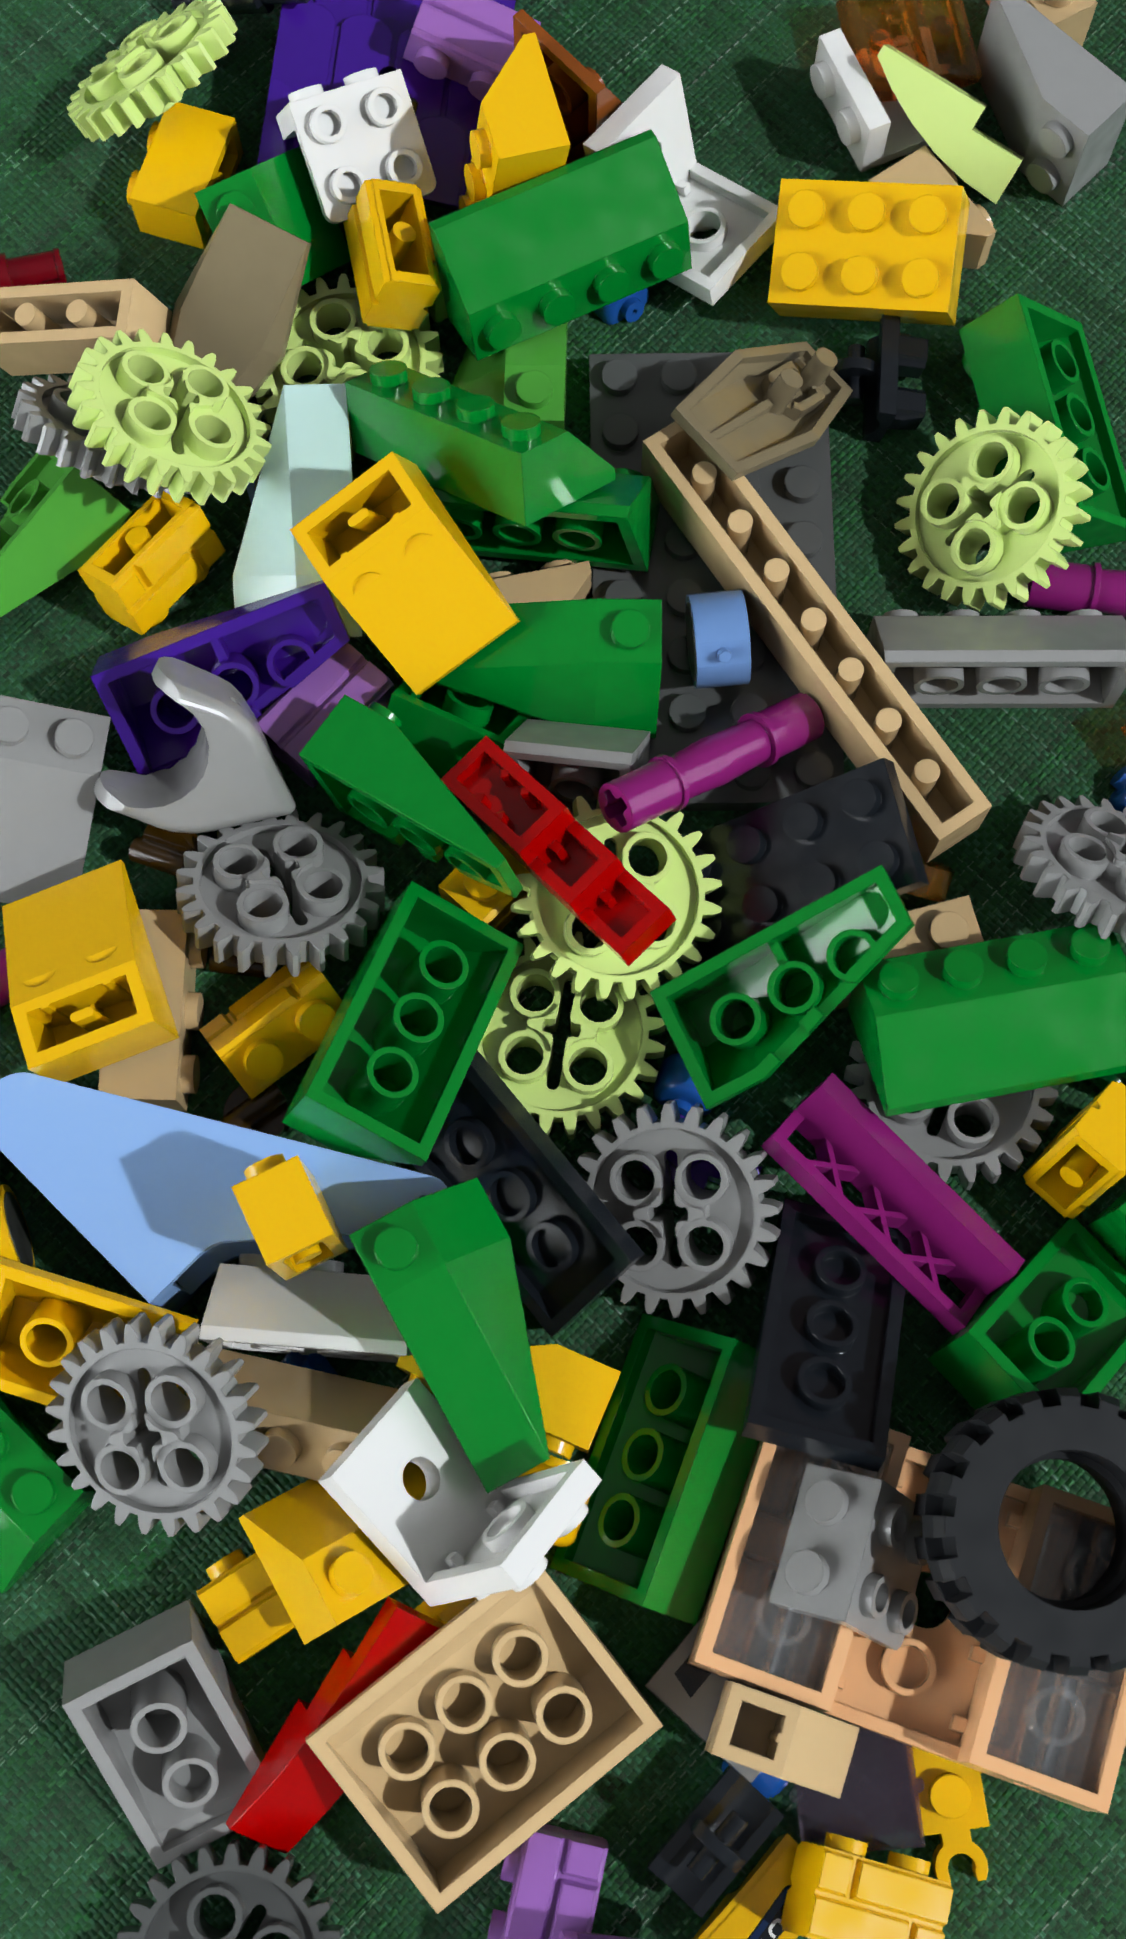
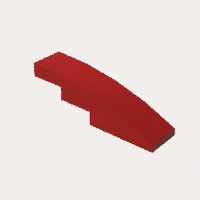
(558, 850)
(291, 1782)

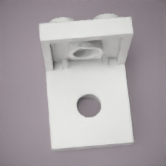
(709, 200)
(457, 1536)

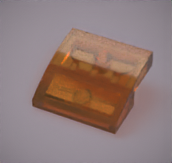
(925, 30)

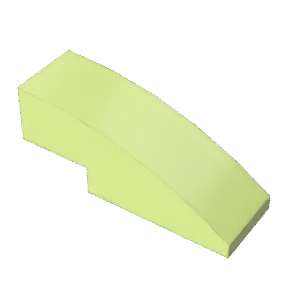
(947, 123)

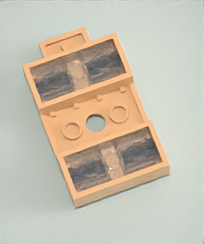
(939, 1686)

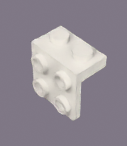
(869, 128)
(357, 136)

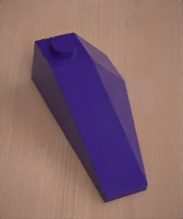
(253, 647)

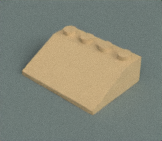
(483, 1735)

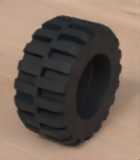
(963, 1532)

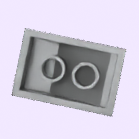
(1049, 98)
(46, 793)
(164, 1730)

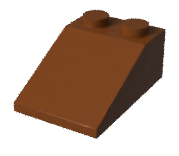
(578, 89)

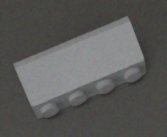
(1005, 659)

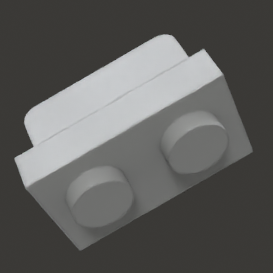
(852, 1555)

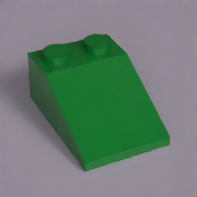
(1044, 1326)

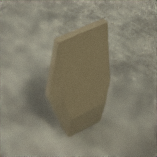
(242, 297)
(763, 405)

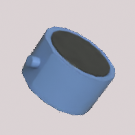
(718, 638)

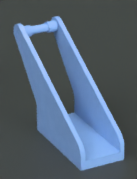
(159, 1181)

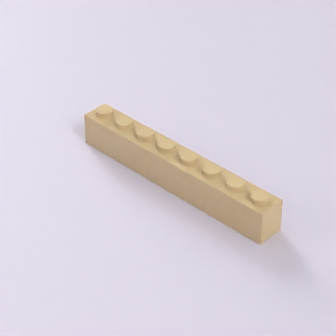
(814, 637)

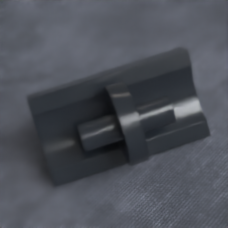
(877, 375)
(715, 1841)

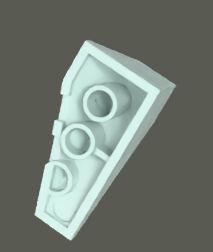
(300, 473)

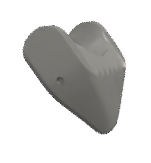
(223, 779)

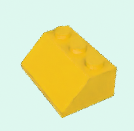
(517, 127)
(46, 1319)
(321, 1557)

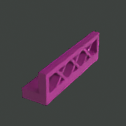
(897, 1194)

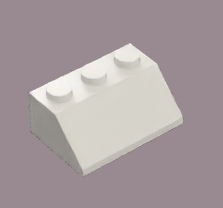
(306, 1314)

